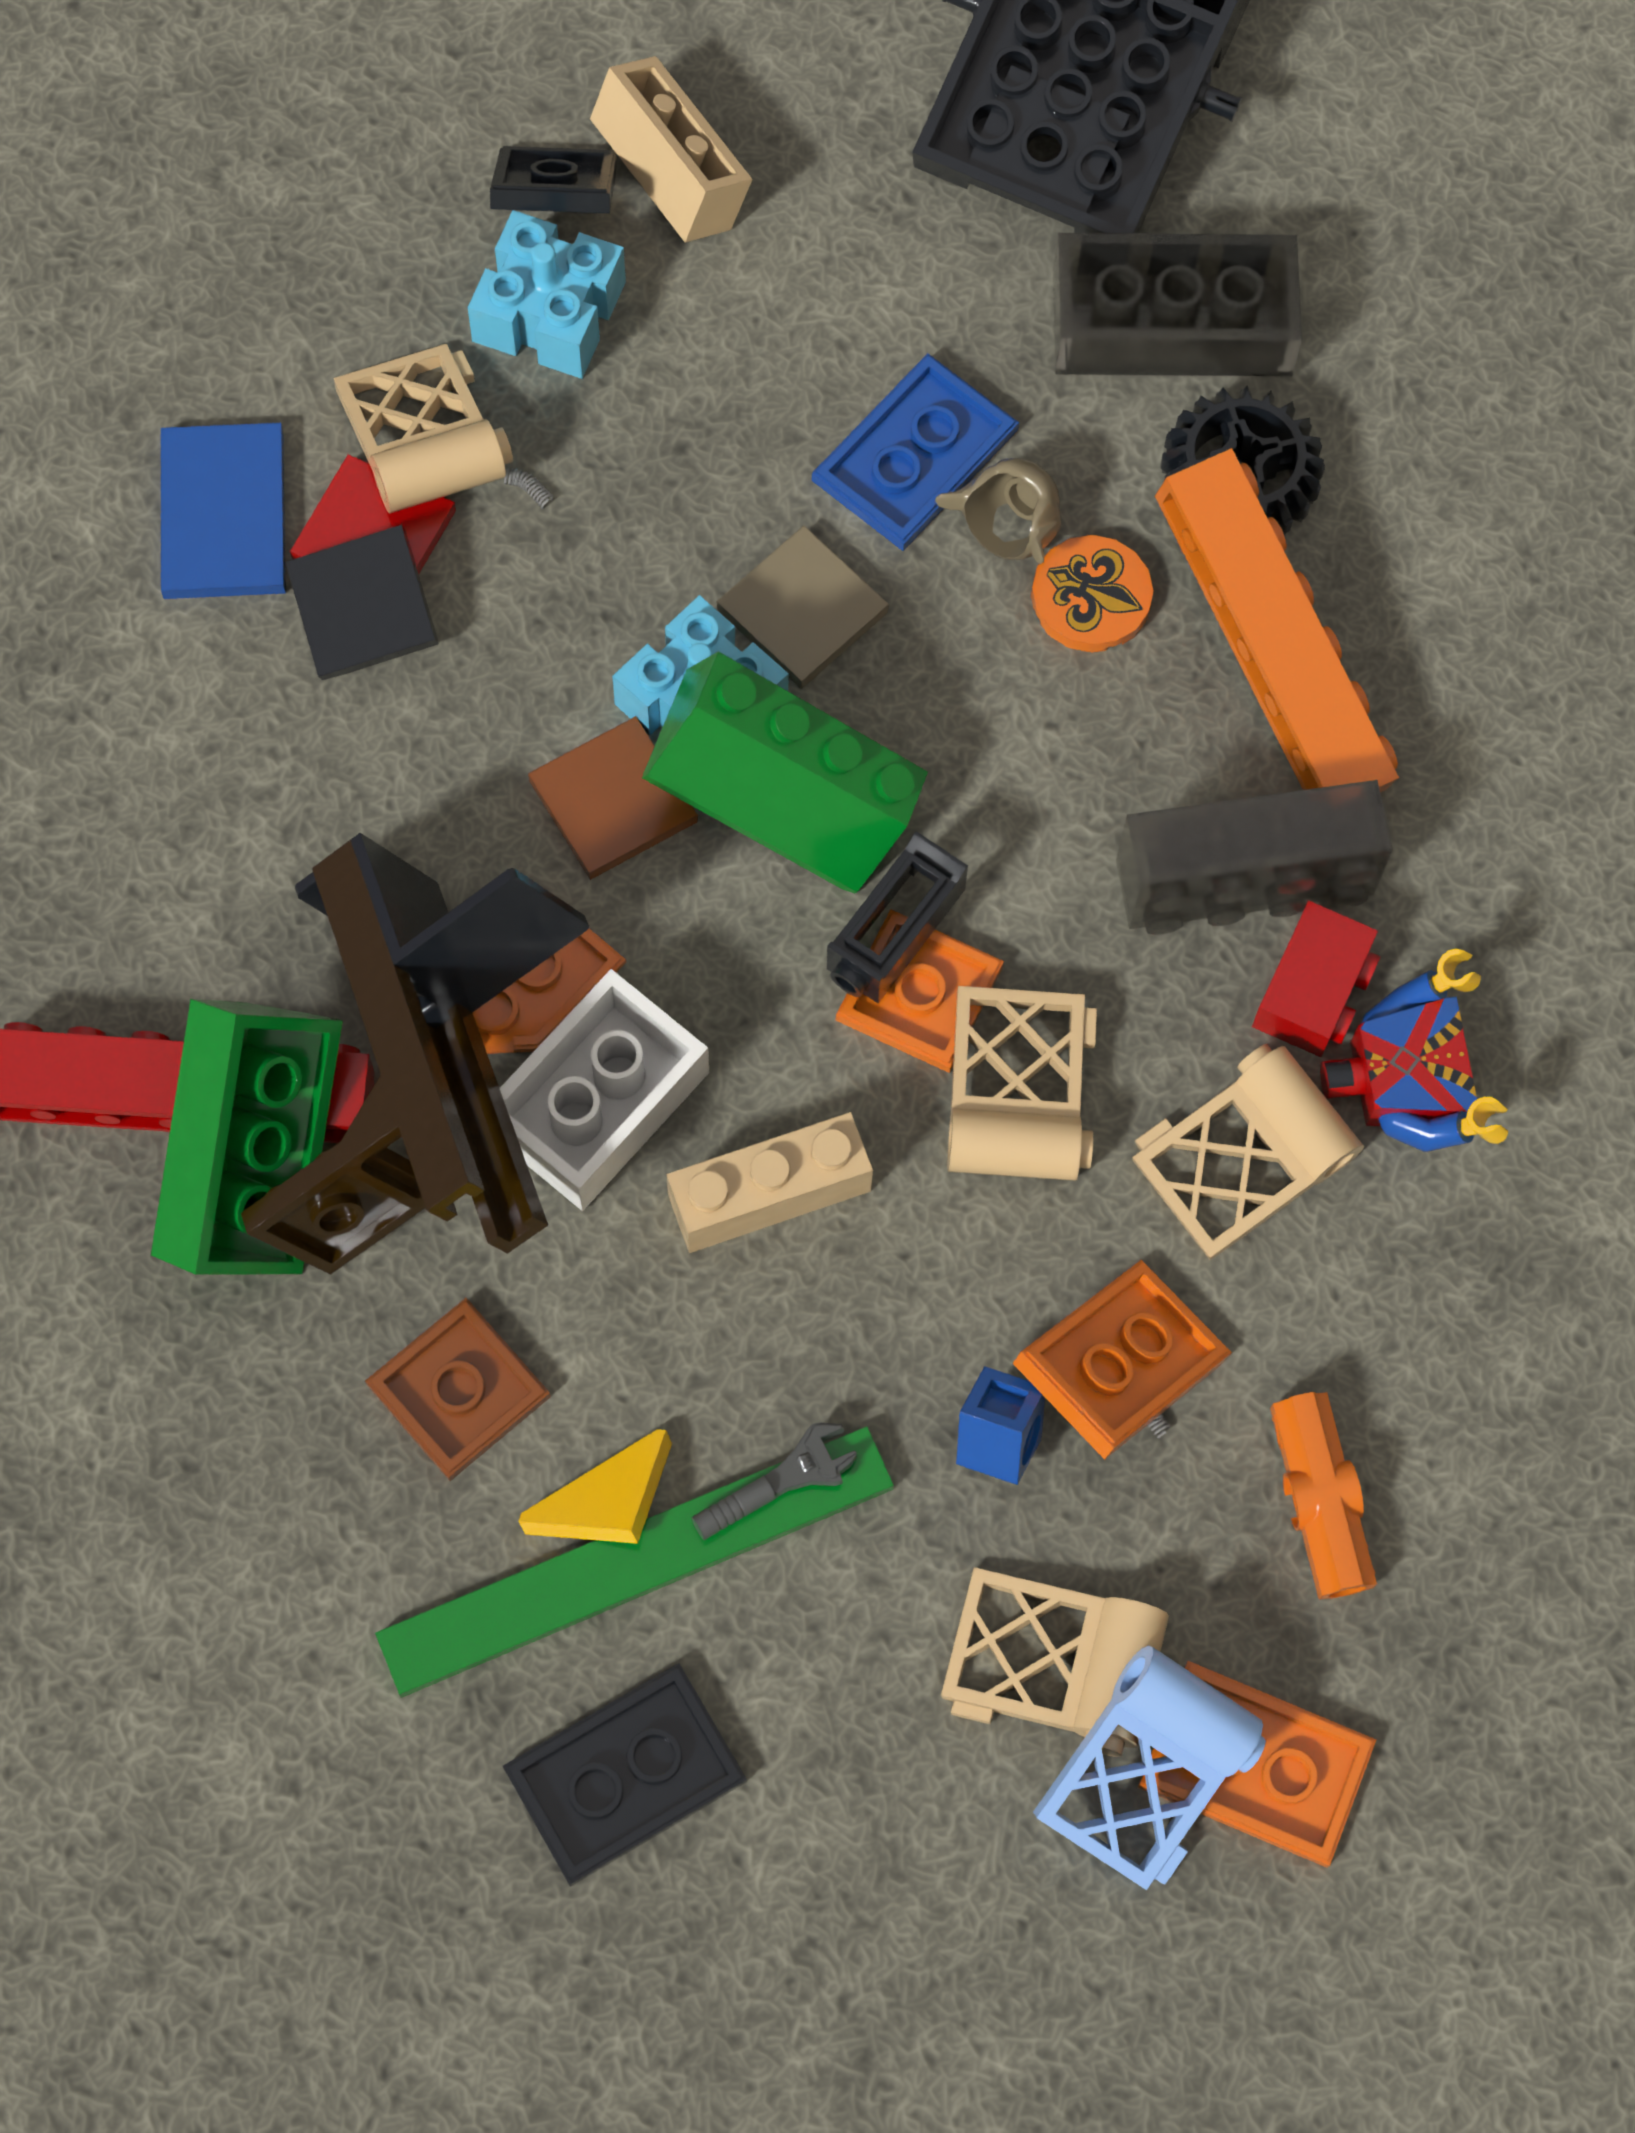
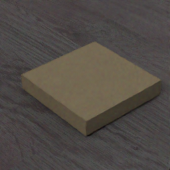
(802, 606)

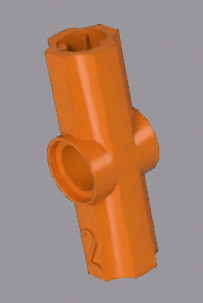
(1324, 1495)

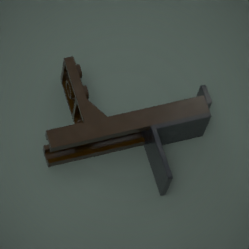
(416, 989)

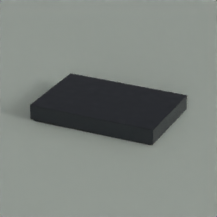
(624, 1774)

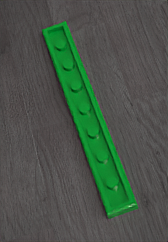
(612, 1573)

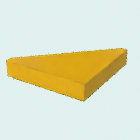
(606, 1501)

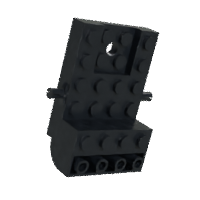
(1097, 77)

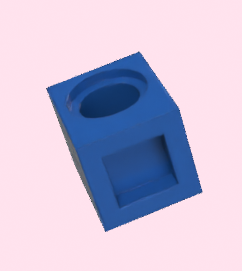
(1000, 1425)

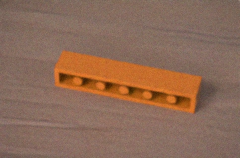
(1273, 626)

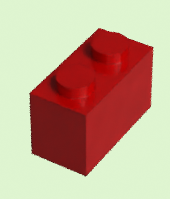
(1316, 978)

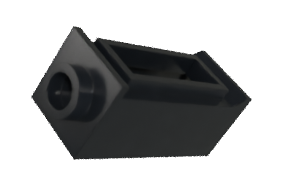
(863, 971)

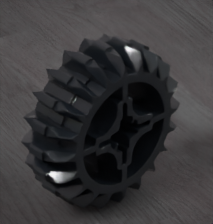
(1259, 437)

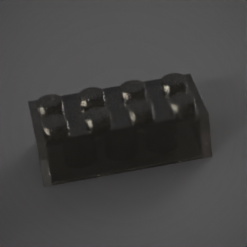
(1176, 304)
(1253, 856)

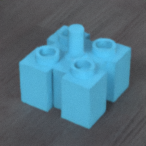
(547, 294)
(651, 679)

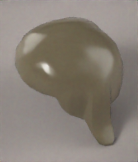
(1028, 493)

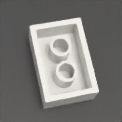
(601, 1087)

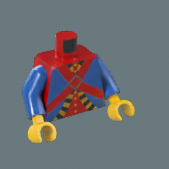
(1416, 1065)

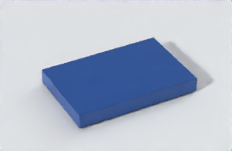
(912, 448)
(222, 511)

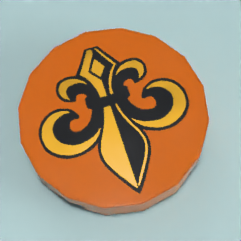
(1092, 593)

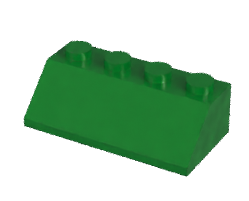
(783, 772)
(241, 1123)

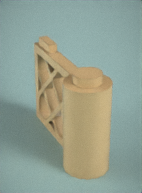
(431, 456)
(1288, 1118)
(1020, 1134)
(1108, 1640)

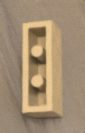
(670, 148)
(769, 1182)

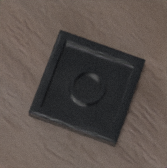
(553, 179)
(362, 603)

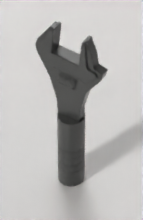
(803, 1467)

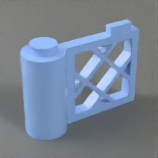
(1184, 1722)

